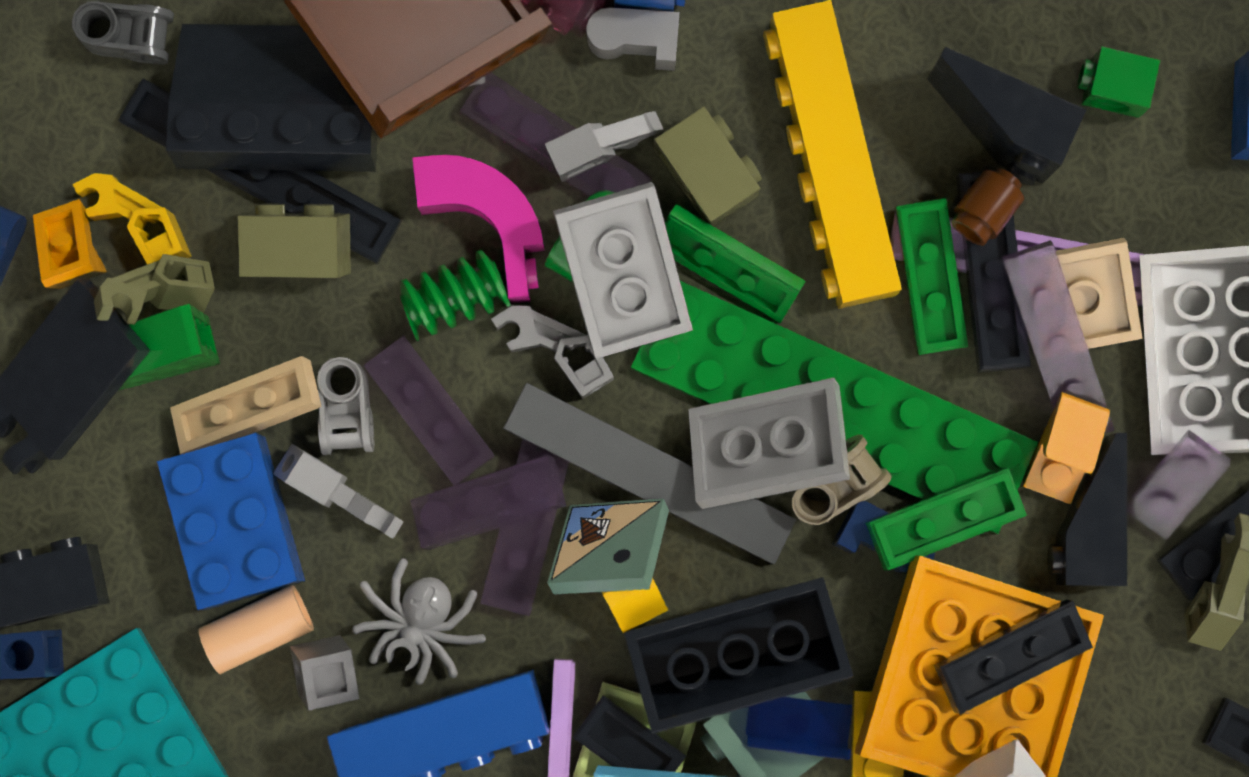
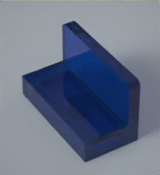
(800, 727)

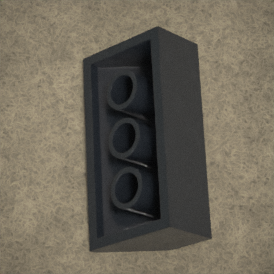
(738, 655)

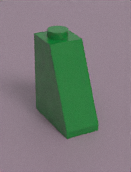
(178, 344)

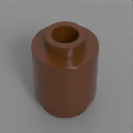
(988, 206)

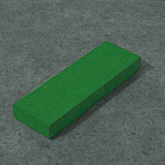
(731, 264)
(931, 276)
(946, 519)

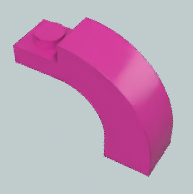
(473, 187)

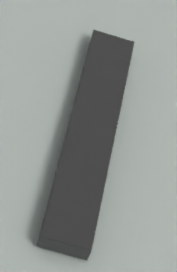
(643, 472)

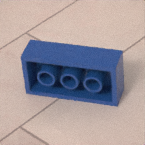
(446, 732)

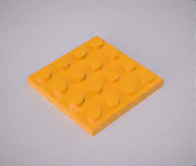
(909, 712)

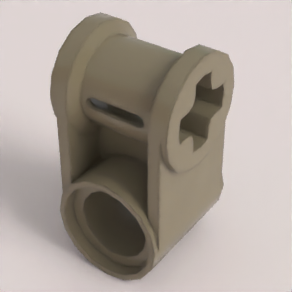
(864, 482)

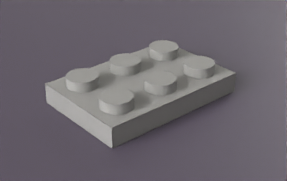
(623, 270)
(768, 443)

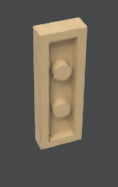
(246, 405)

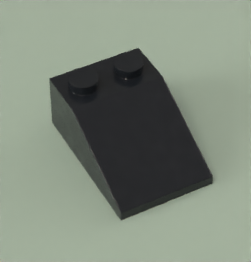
(1010, 118)

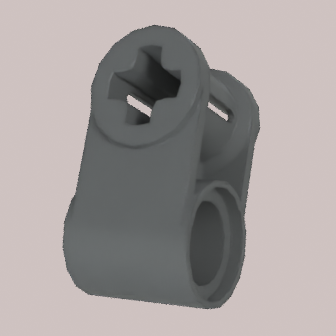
(134, 30)

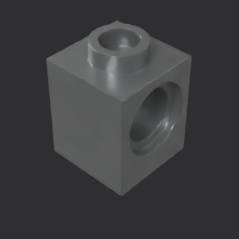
(324, 672)

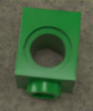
(1118, 81)

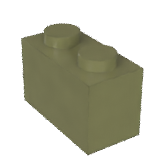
(708, 167)
(294, 243)

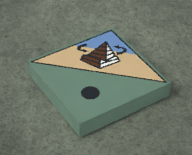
(609, 547)

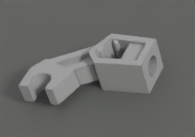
(596, 143)
(543, 331)
(327, 486)

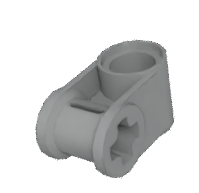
(345, 410)

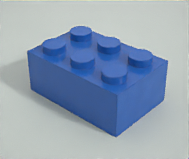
(230, 521)

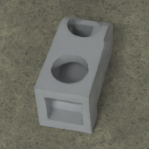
(634, 32)

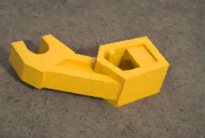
(119, 201)

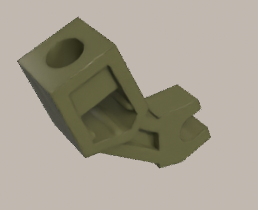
(164, 283)
(1220, 605)

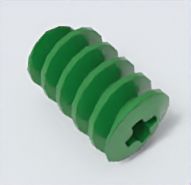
(452, 294)

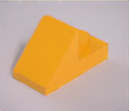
(65, 246)
(1067, 448)

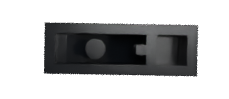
(1094, 532)

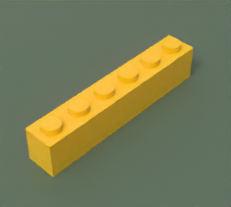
(833, 155)

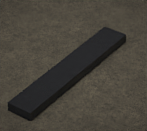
(369, 226)

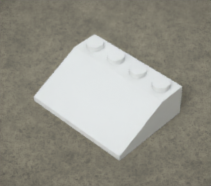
(1197, 346)

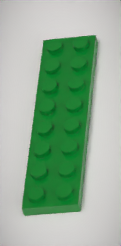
(907, 431)

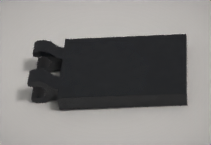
(65, 377)

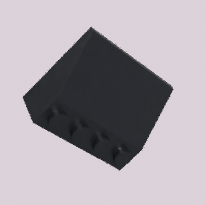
(262, 104)

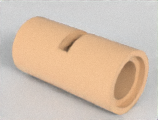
(255, 629)

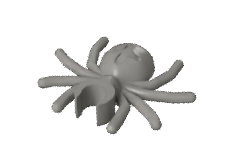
(418, 622)

